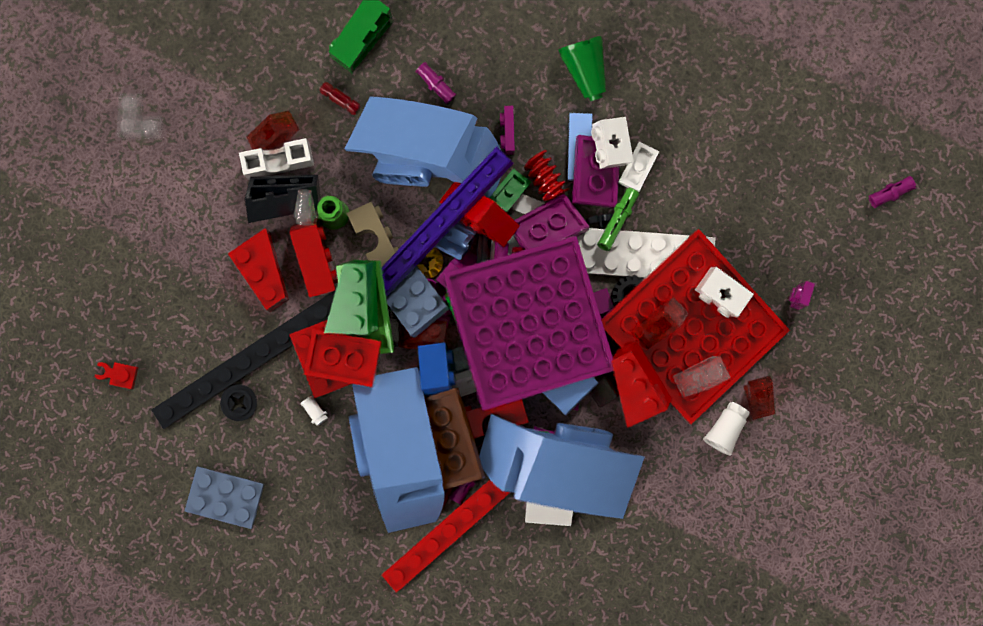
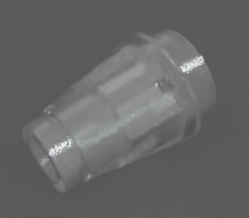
(304, 208)

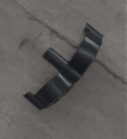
(599, 219)

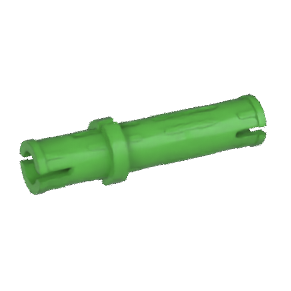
(628, 199)

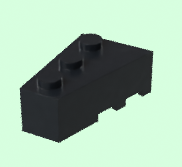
(276, 195)

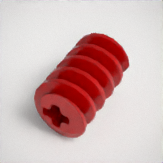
(545, 177)

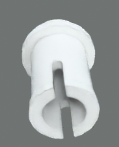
(314, 411)

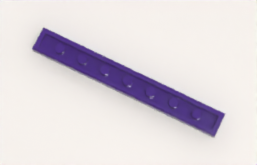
(444, 218)

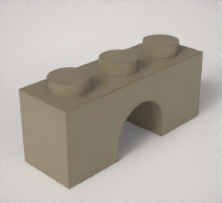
(367, 220)

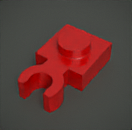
(120, 375)

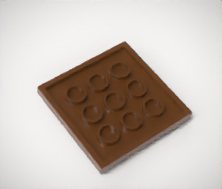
(453, 439)

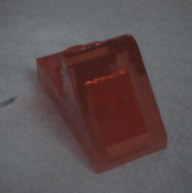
(760, 397)

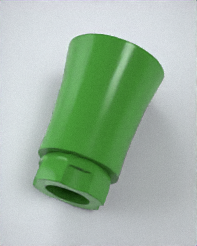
(337, 218)

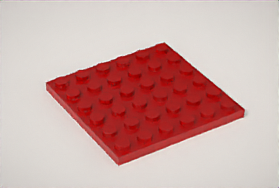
(704, 332)

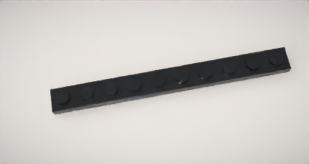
(240, 365)

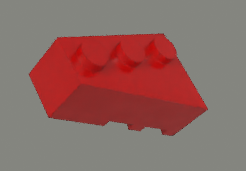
(487, 218)
(314, 258)
(261, 270)
(638, 385)

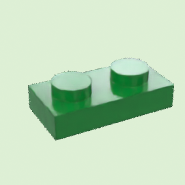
(510, 190)

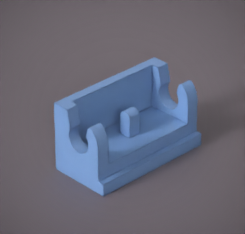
(457, 241)

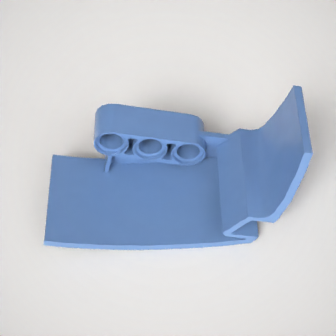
(420, 142)
(398, 449)
(560, 469)

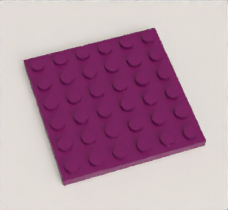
(528, 322)

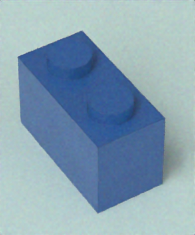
(435, 368)

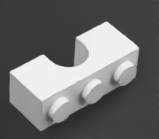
(290, 157)

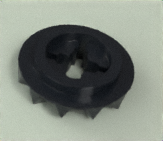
(227, 402)

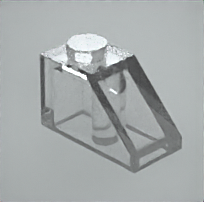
(701, 376)

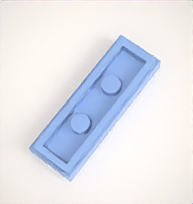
(578, 125)

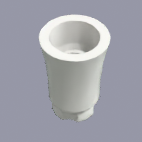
(727, 428)

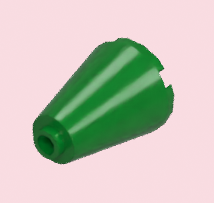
(586, 66)

